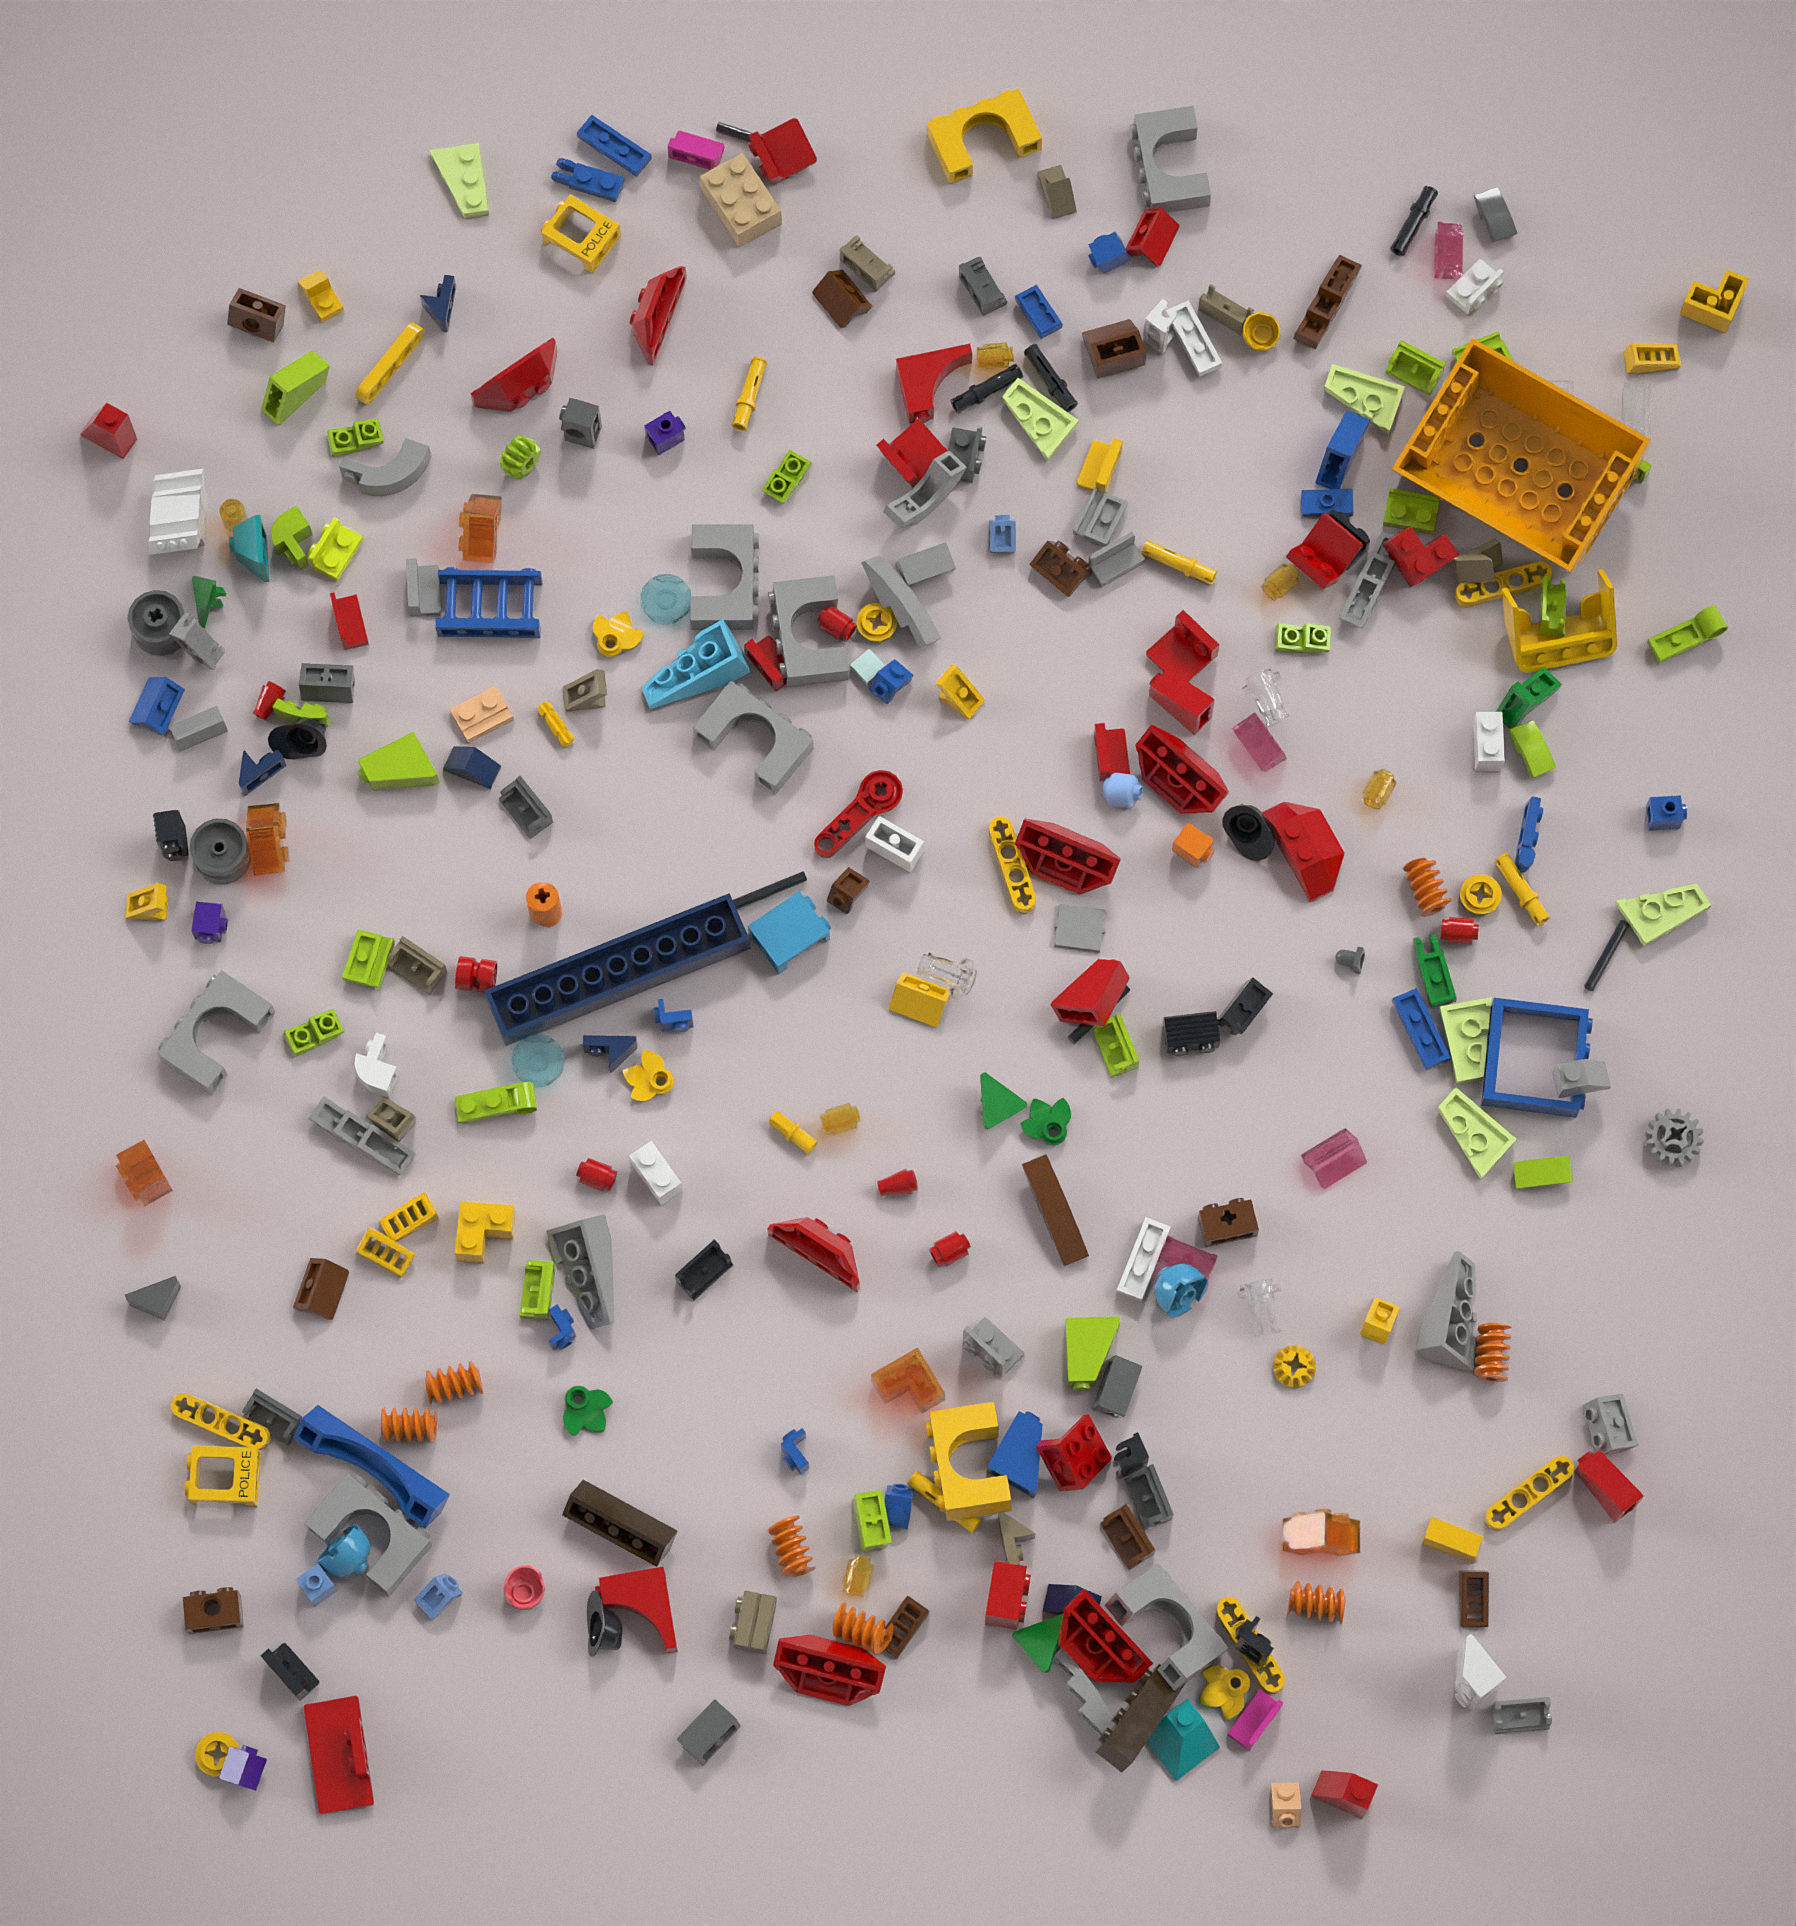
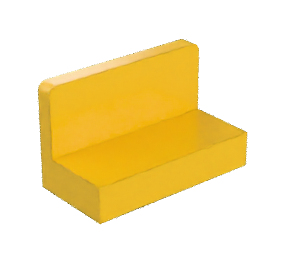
(1100, 465)
(919, 999)
(1452, 1540)

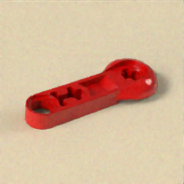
(862, 809)

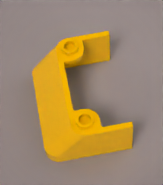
(1586, 637)

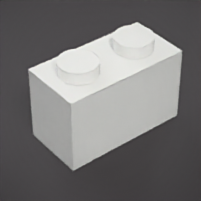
(1488, 741)
(894, 844)
(656, 1173)

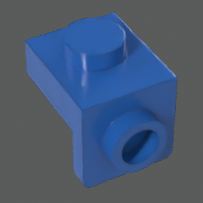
(890, 680)
(676, 1021)
(563, 1321)
(794, 1457)
(898, 1505)

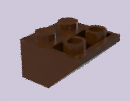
(1115, 348)

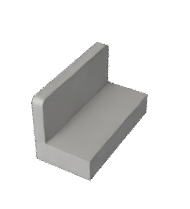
(1115, 560)
(423, 589)
(198, 728)

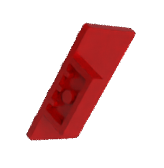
(338, 1755)

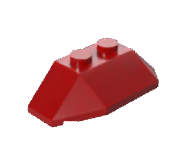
(656, 310)
(519, 381)
(1179, 773)
(1307, 846)
(1065, 856)
(820, 1247)
(1100, 1643)
(828, 1669)

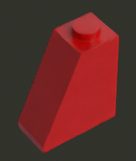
(111, 430)
(1182, 700)
(1092, 994)
(1608, 1484)
(1345, 1791)

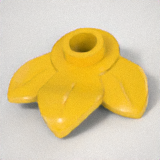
(617, 631)
(644, 1077)
(1222, 1693)

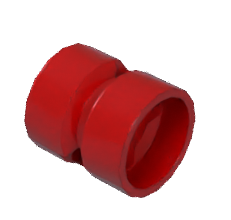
(475, 974)

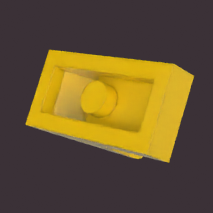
(321, 295)
(959, 692)
(147, 903)
(1379, 1320)

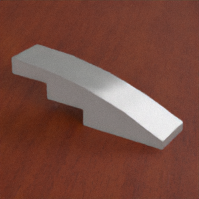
(1369, 584)
(895, 592)
(362, 1136)
(1094, 1709)

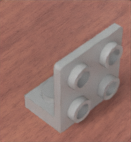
(992, 1347)

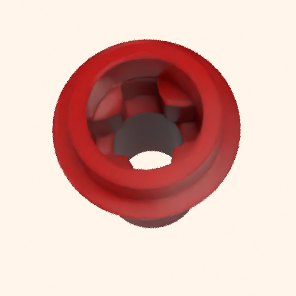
(267, 698)
(900, 1183)

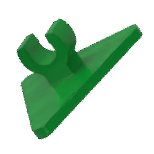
(205, 596)
(997, 1101)
(1040, 1641)

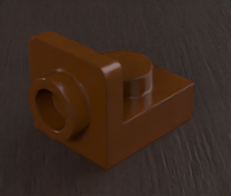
(847, 890)

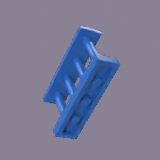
(500, 625)

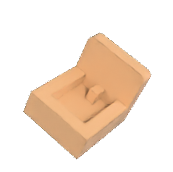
(1286, 1804)

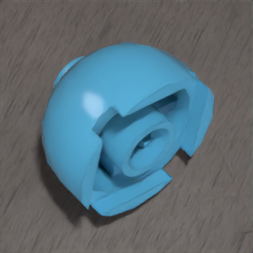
(1178, 1288)
(346, 1553)

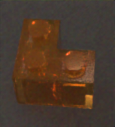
(480, 525)
(265, 838)
(143, 1173)
(912, 1375)
(1321, 1533)

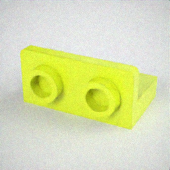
(334, 549)

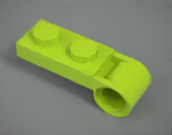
(1688, 635)
(497, 1101)

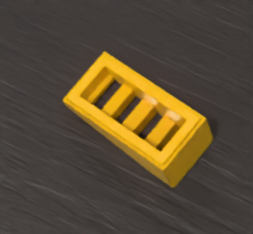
(1635, 357)
(422, 1221)
(380, 1260)

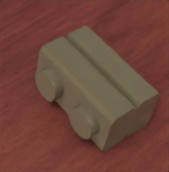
(754, 1622)

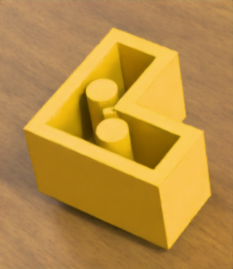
(1714, 306)
(477, 1223)

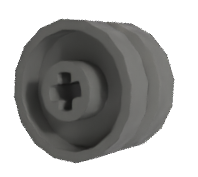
(152, 619)
(220, 851)

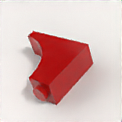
(922, 374)
(644, 1594)

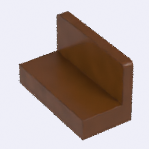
(841, 297)
(321, 1288)

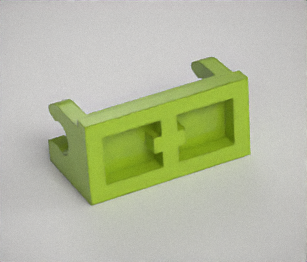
(1415, 367)
(1552, 607)
(1116, 1046)
(537, 1289)
(871, 1520)

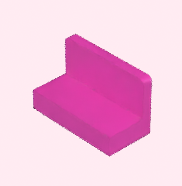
(695, 150)
(1254, 1720)

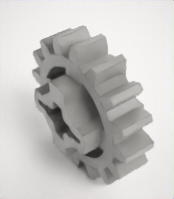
(1679, 1146)

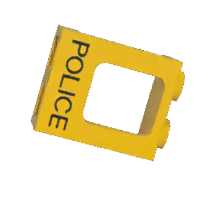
(595, 245)
(245, 1480)

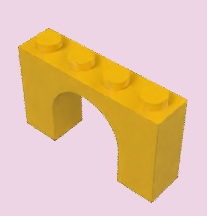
(1005, 111)
(960, 1495)

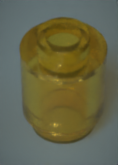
(994, 355)
(232, 513)
(1281, 581)
(1378, 789)
(840, 1119)
(858, 1576)

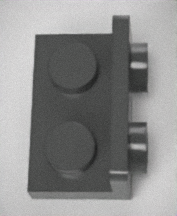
(966, 447)

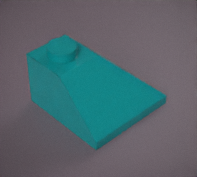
(251, 546)
(1182, 1740)

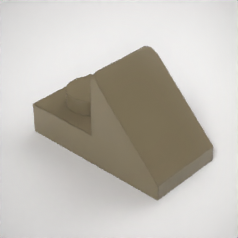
(1057, 191)
(1479, 563)
(586, 692)
(392, 1118)
(1013, 1532)

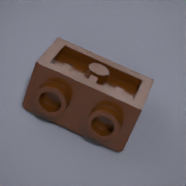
(1060, 567)

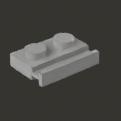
(1100, 517)

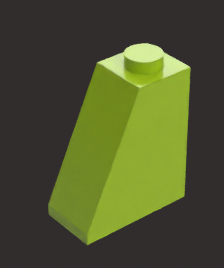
(293, 386)
(398, 765)
(1087, 1348)

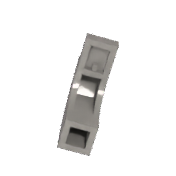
(392, 477)
(928, 493)

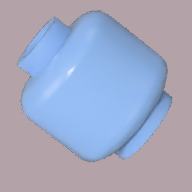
(1122, 790)

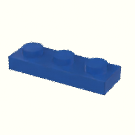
(614, 145)
(1421, 1029)

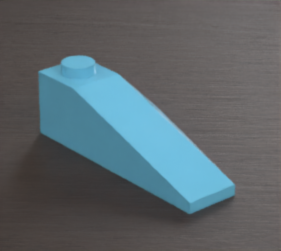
(704, 666)

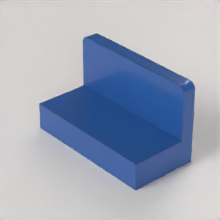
(157, 704)

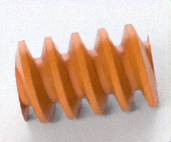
(1426, 886)
(544, 904)
(1490, 1352)
(453, 1382)
(409, 1425)
(790, 1547)
(1317, 1602)
(861, 1632)

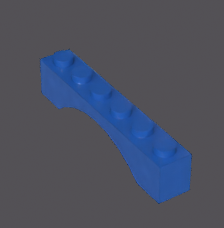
(330, 1436)

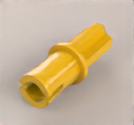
(792, 1132)

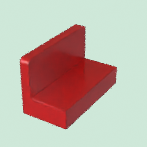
(1153, 235)
(349, 621)
(765, 659)
(1110, 751)

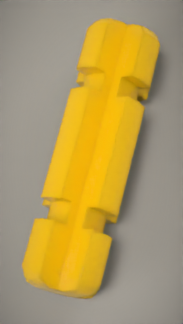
(555, 724)

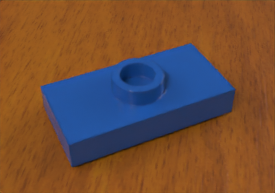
(1038, 311)
(1322, 501)

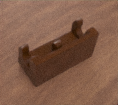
(1127, 1537)

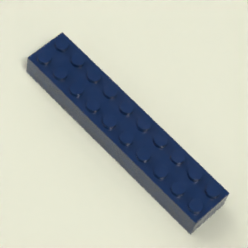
(617, 969)

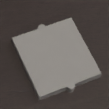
(1079, 928)

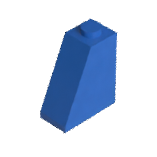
(1342, 450)
(1018, 1455)

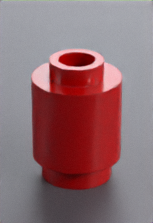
(836, 623)
(1459, 930)
(596, 1175)
(950, 1249)

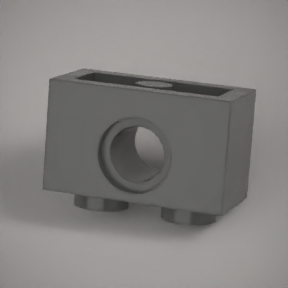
(581, 422)

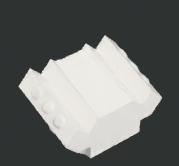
(178, 512)

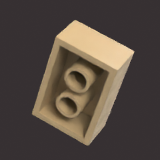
(740, 200)

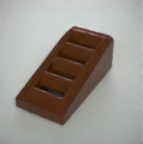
(1484, 1598)
(916, 1607)

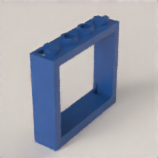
(1526, 1103)

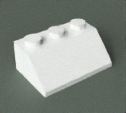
(1476, 1674)

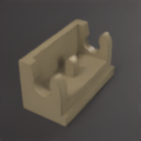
(865, 263)
(1224, 310)
(416, 965)

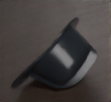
(299, 740)
(1248, 831)
(603, 1626)

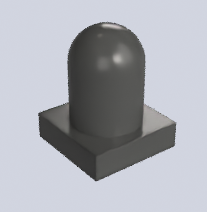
(1351, 958)

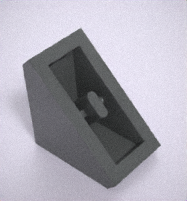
(155, 1298)

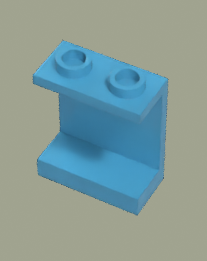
(788, 930)

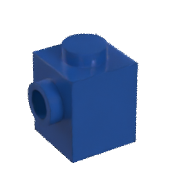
(1108, 252)
(1665, 812)

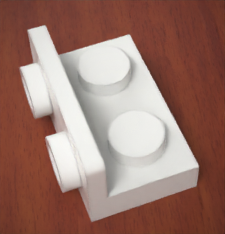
(1475, 286)

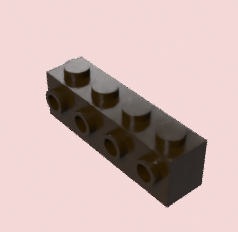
(619, 1523)
(1137, 1720)

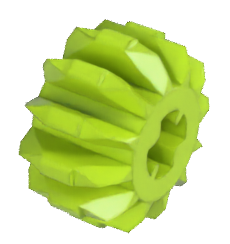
(520, 457)

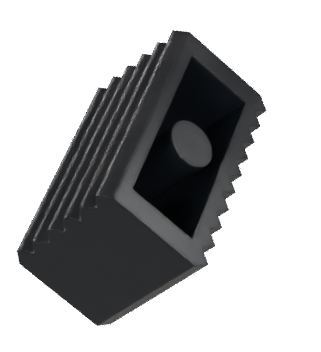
(171, 835)
(1191, 1033)

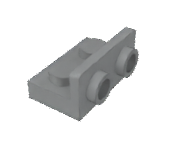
(1609, 1424)

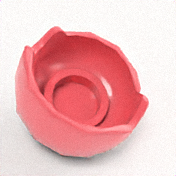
(524, 1587)

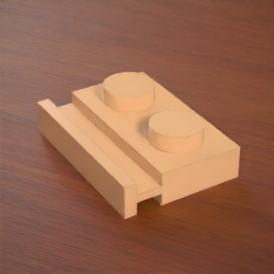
(481, 714)

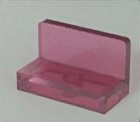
(1335, 1158)

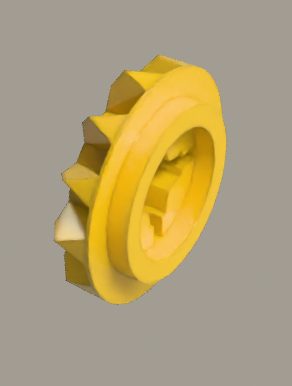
(871, 613)
(1490, 888)
(1283, 1371)
(209, 1744)

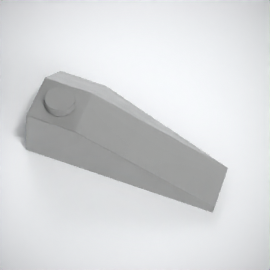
(586, 1256)
(1448, 1324)

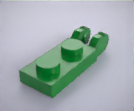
(1434, 973)

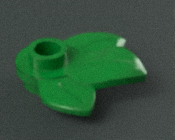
(1047, 1118)
(588, 1413)

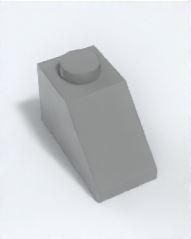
(1580, 1077)

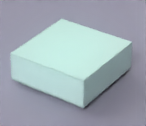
(867, 666)

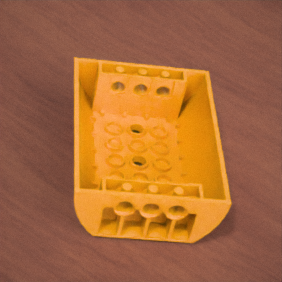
(1531, 422)

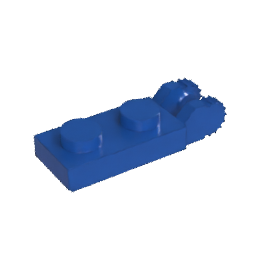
(589, 180)
(1528, 836)

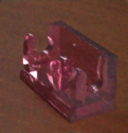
(1448, 251)
(1259, 742)
(1177, 1252)

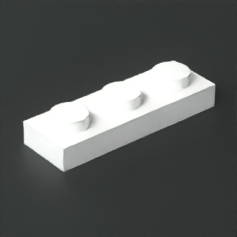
(1194, 339)
(1143, 1259)

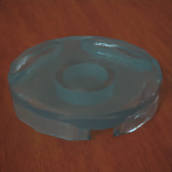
(666, 599)
(538, 1060)

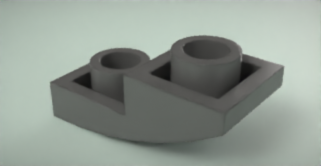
(1496, 214)

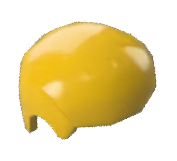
(1261, 331)

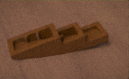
(1327, 301)
(1055, 1209)

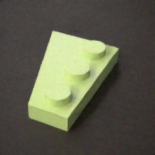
(464, 176)
(1366, 395)
(1039, 417)
(1662, 912)
(1466, 1037)
(1475, 1131)

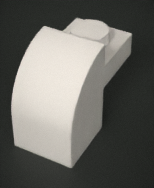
(374, 1073)

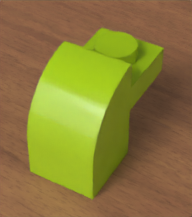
(287, 532)

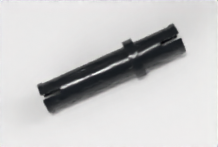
(1418, 213)
(1056, 386)
(981, 391)

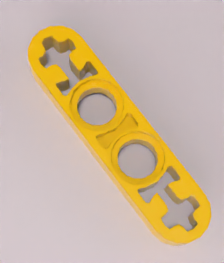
(389, 363)
(1502, 581)
(1010, 865)
(222, 1416)
(1531, 1495)
(1254, 1668)

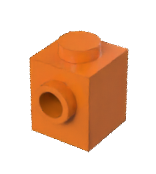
(1193, 845)

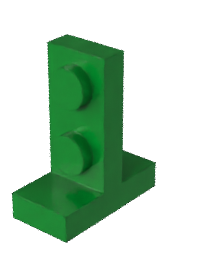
(1527, 696)

